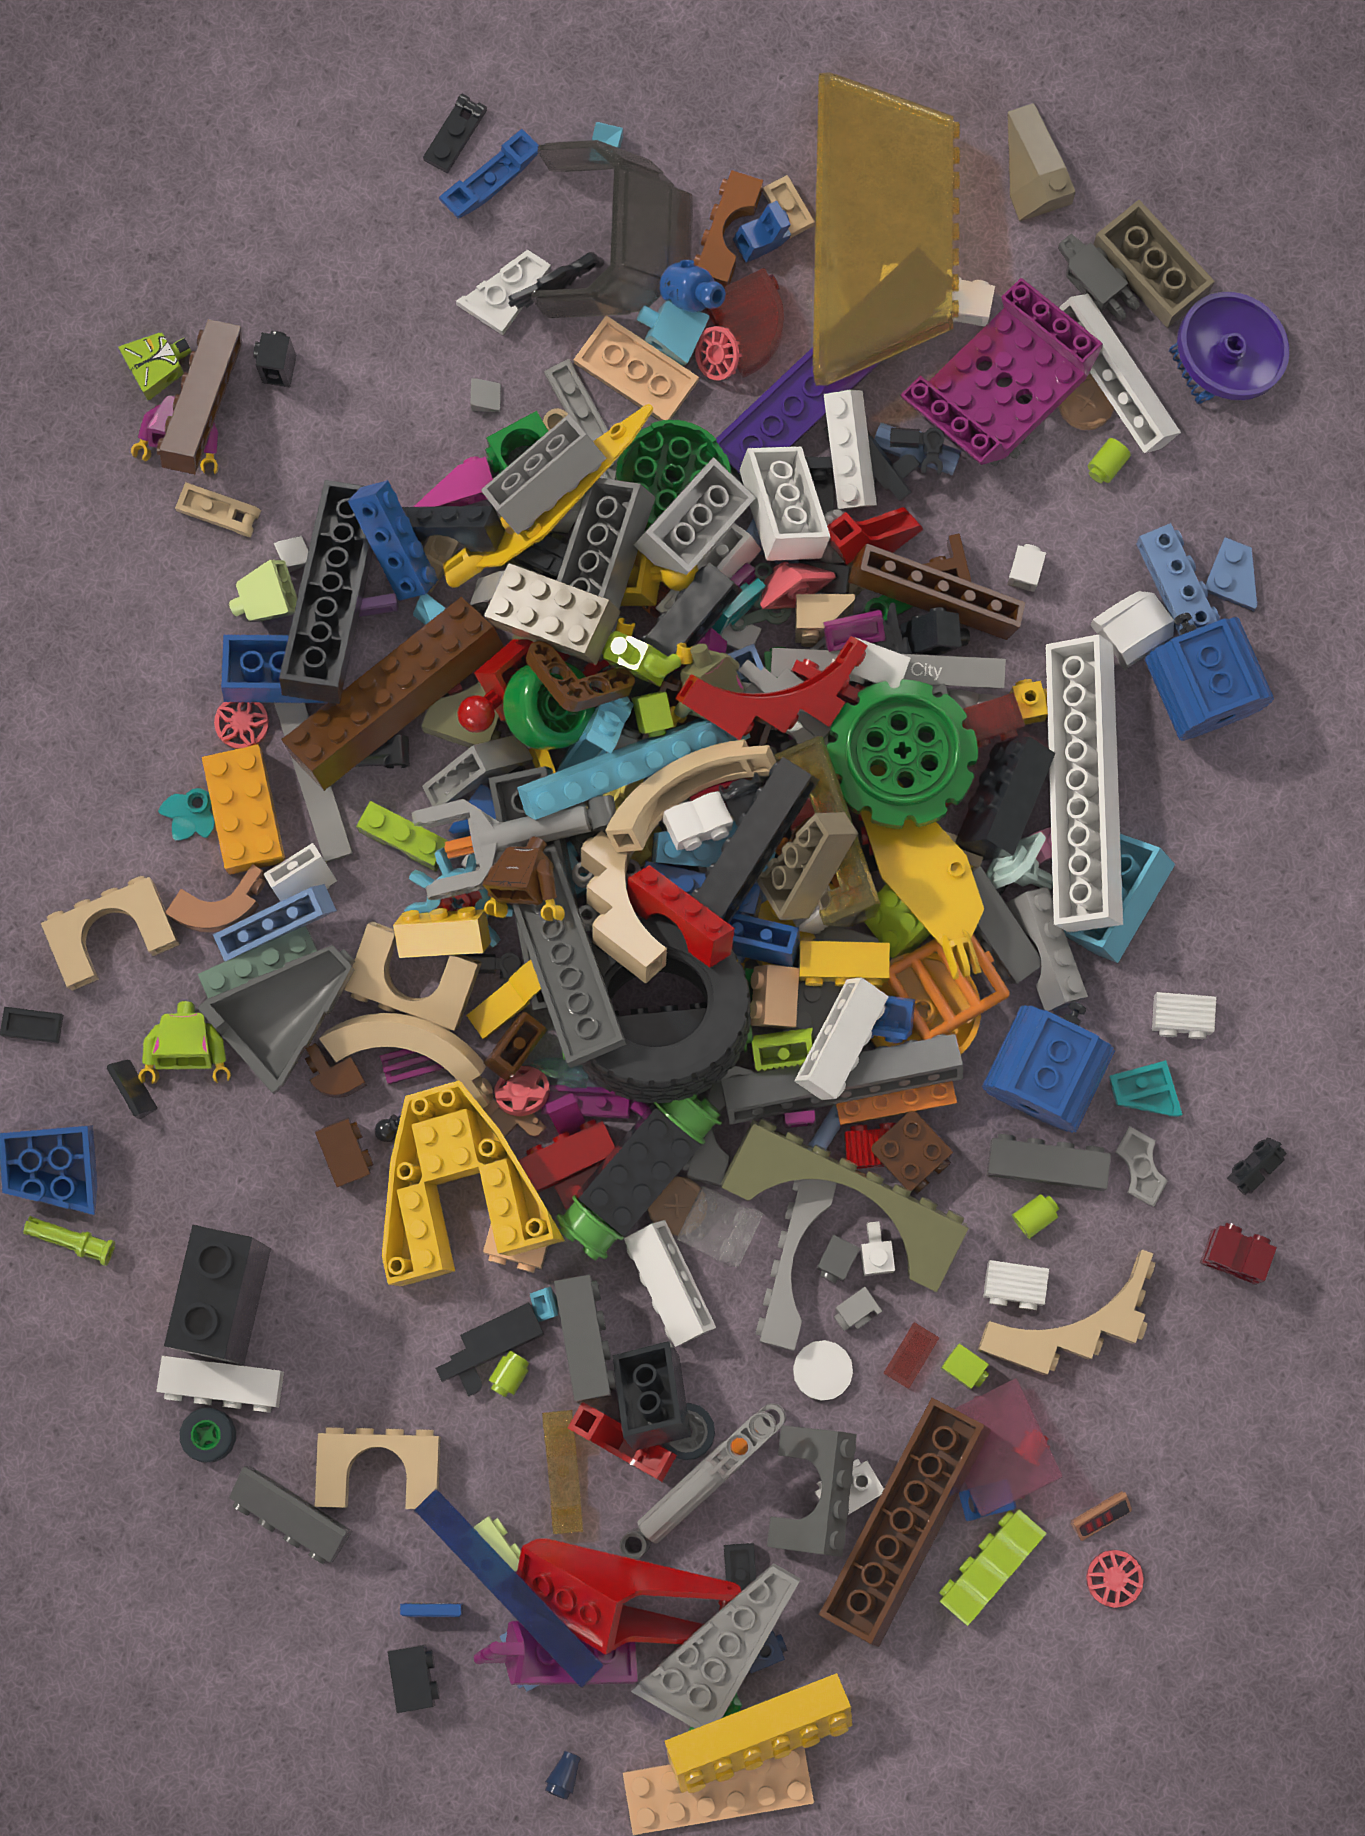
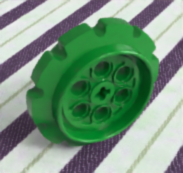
(950, 750)

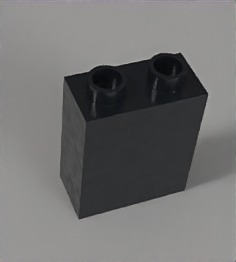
(217, 1295)

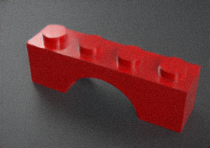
(705, 933)

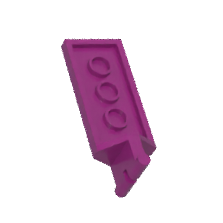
(532, 1665)

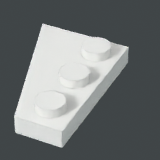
(491, 299)

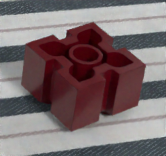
(1238, 1254)

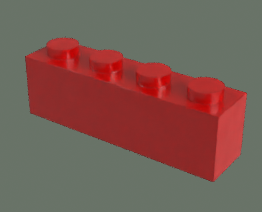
(567, 1155)

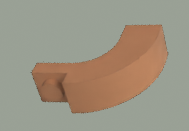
(218, 915)

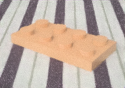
(635, 369)

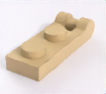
(217, 509)

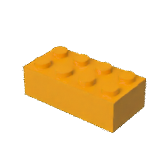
(243, 809)

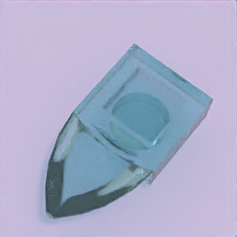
(559, 1069)

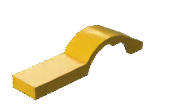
(505, 1001)

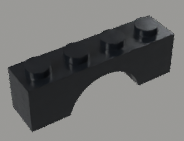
(472, 526)

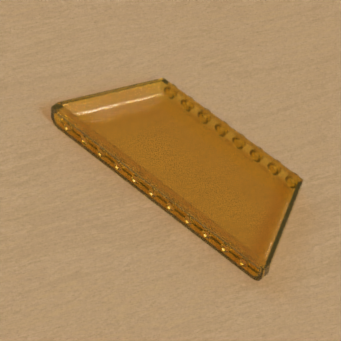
(881, 226)

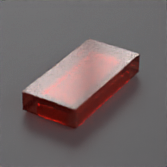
(911, 1355)

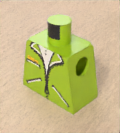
(155, 362)

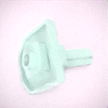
(1022, 866)

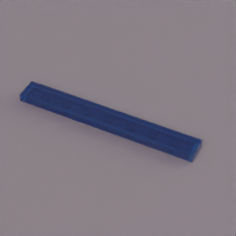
(509, 1588)

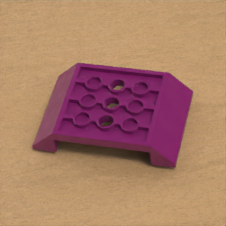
(1025, 342)

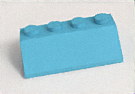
(1143, 875)

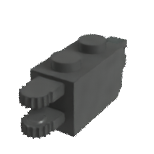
(1094, 275)

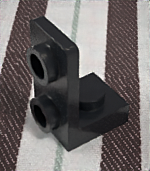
(822, 477)

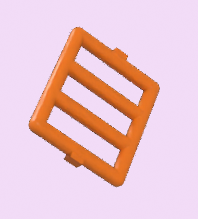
(951, 1020)

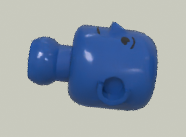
(690, 287)

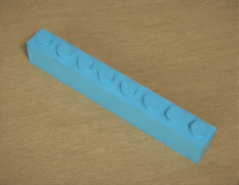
(618, 768)

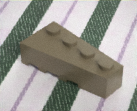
(807, 865)

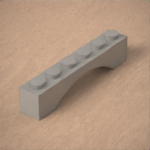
(782, 1318)

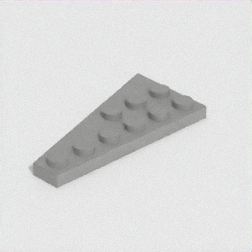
(711, 1664)

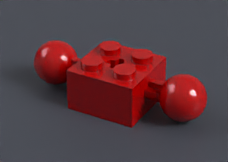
(478, 712)

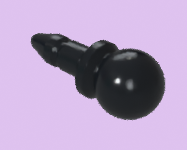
(387, 1128)

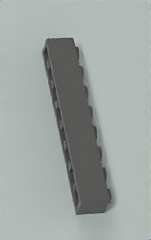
(876, 1074)

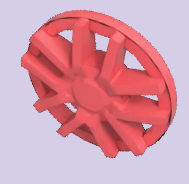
(717, 353)
(1115, 1578)

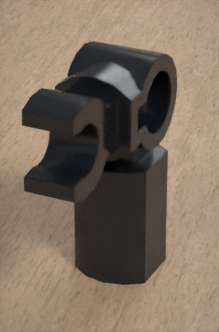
(931, 440)
(507, 964)

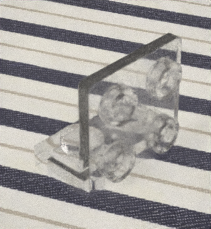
(719, 1227)

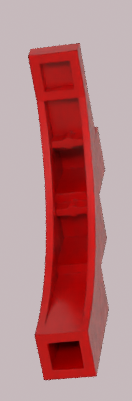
(780, 708)

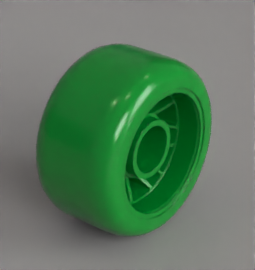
(537, 716)

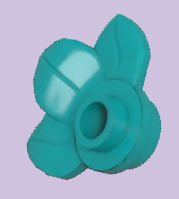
(186, 817)

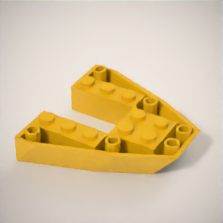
(440, 1140)

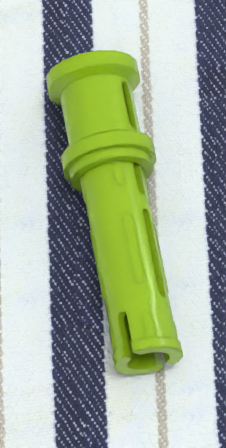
(82, 1243)

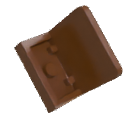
(912, 1152)

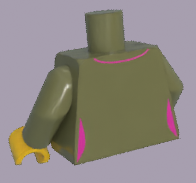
(713, 668)

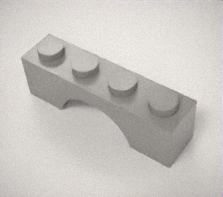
(1059, 977)

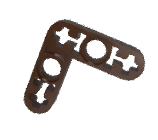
(575, 693)

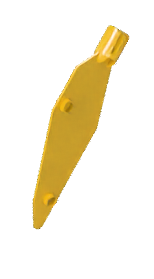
(612, 443)
(932, 882)

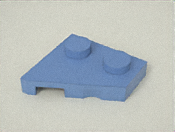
(1233, 575)

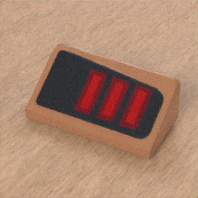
(1101, 1515)

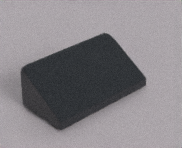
(132, 1088)

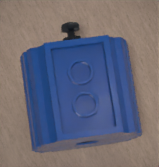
(1208, 677)
(1049, 1066)

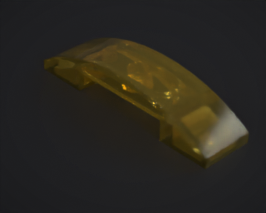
(562, 1472)

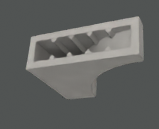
(475, 767)

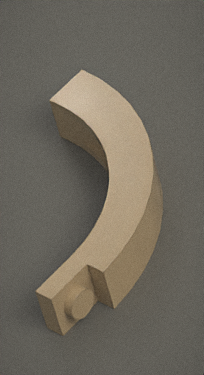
(677, 782)
(415, 1035)

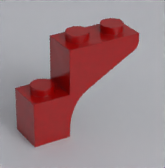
(883, 531)

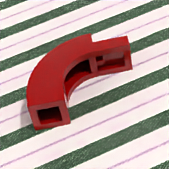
(608, 1435)

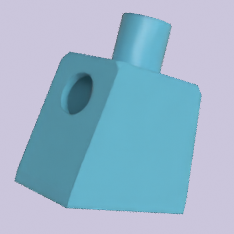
(673, 330)

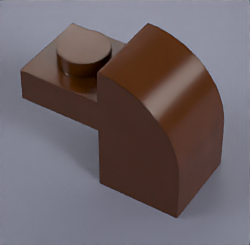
(335, 1081)

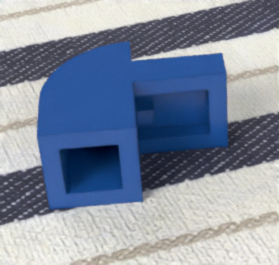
(763, 234)

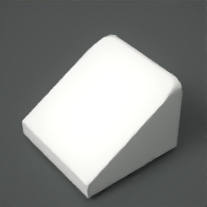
(293, 552)

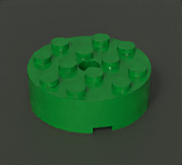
(666, 451)

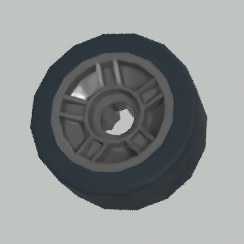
(701, 1438)

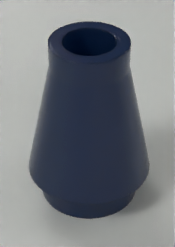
(563, 1777)

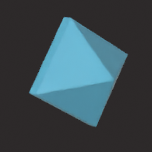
(544, 1304)

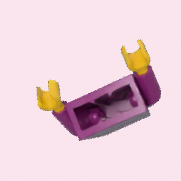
(153, 429)

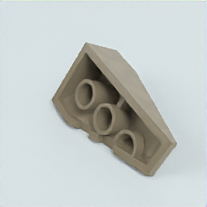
(1035, 167)

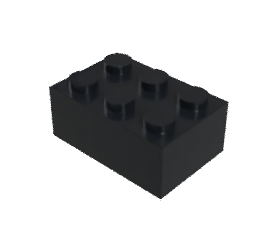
(651, 1396)

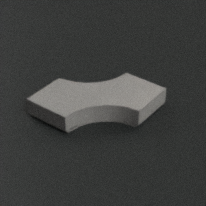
(1137, 1153)

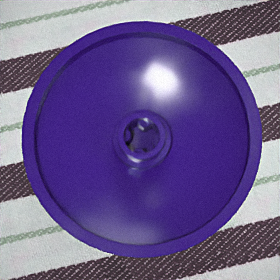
(1233, 346)

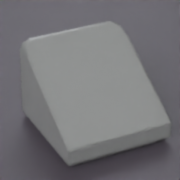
(485, 395)

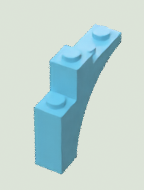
(600, 733)

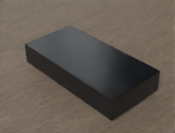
(31, 1025)

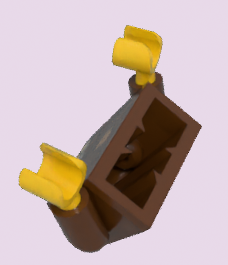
(523, 877)

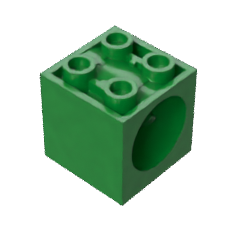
(520, 433)

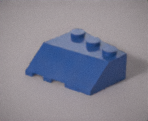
(51, 1166)

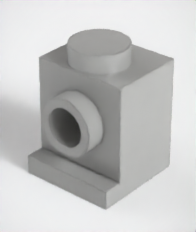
(856, 1310)

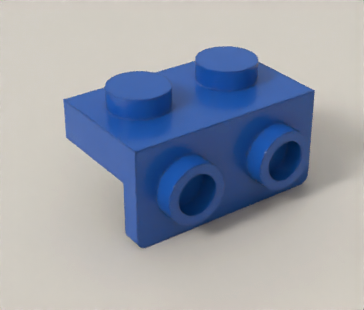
(896, 1020)

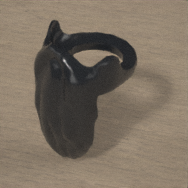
(740, 795)

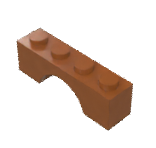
(739, 199)

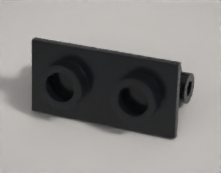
(1265, 1155)

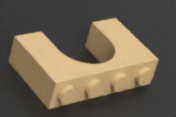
(69, 930)
(373, 981)
(339, 1451)

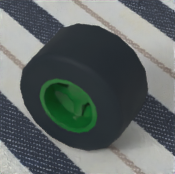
(198, 1431)

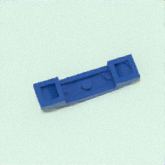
(492, 176)

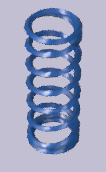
(1199, 396)

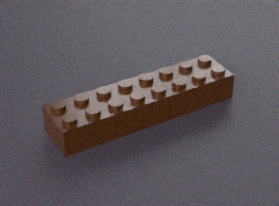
(393, 693)
(905, 1522)

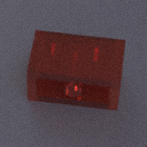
(994, 719)

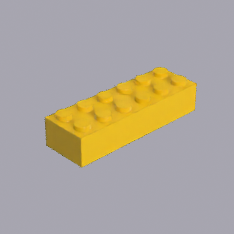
(759, 1734)

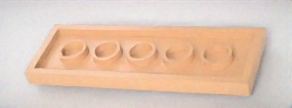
(659, 1805)

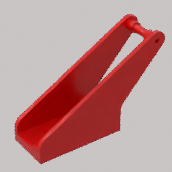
(591, 1586)

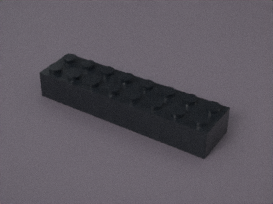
(327, 600)

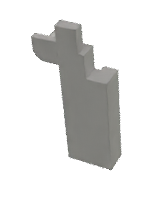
(764, 682)

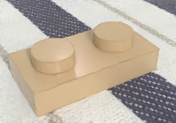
(790, 201)

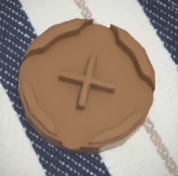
(1086, 406)
(674, 1203)

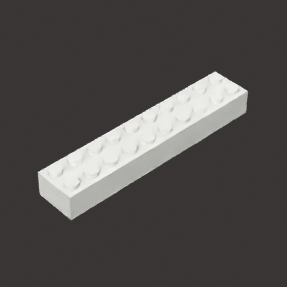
(1084, 784)

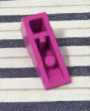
(460, 486)

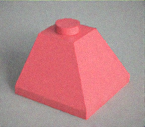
(792, 580)

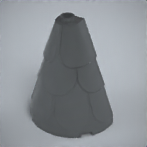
(280, 1012)

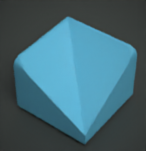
(608, 134)
(427, 609)

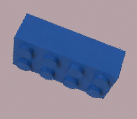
(253, 669)

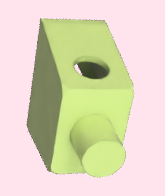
(265, 593)

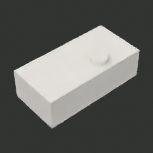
(785, 503)

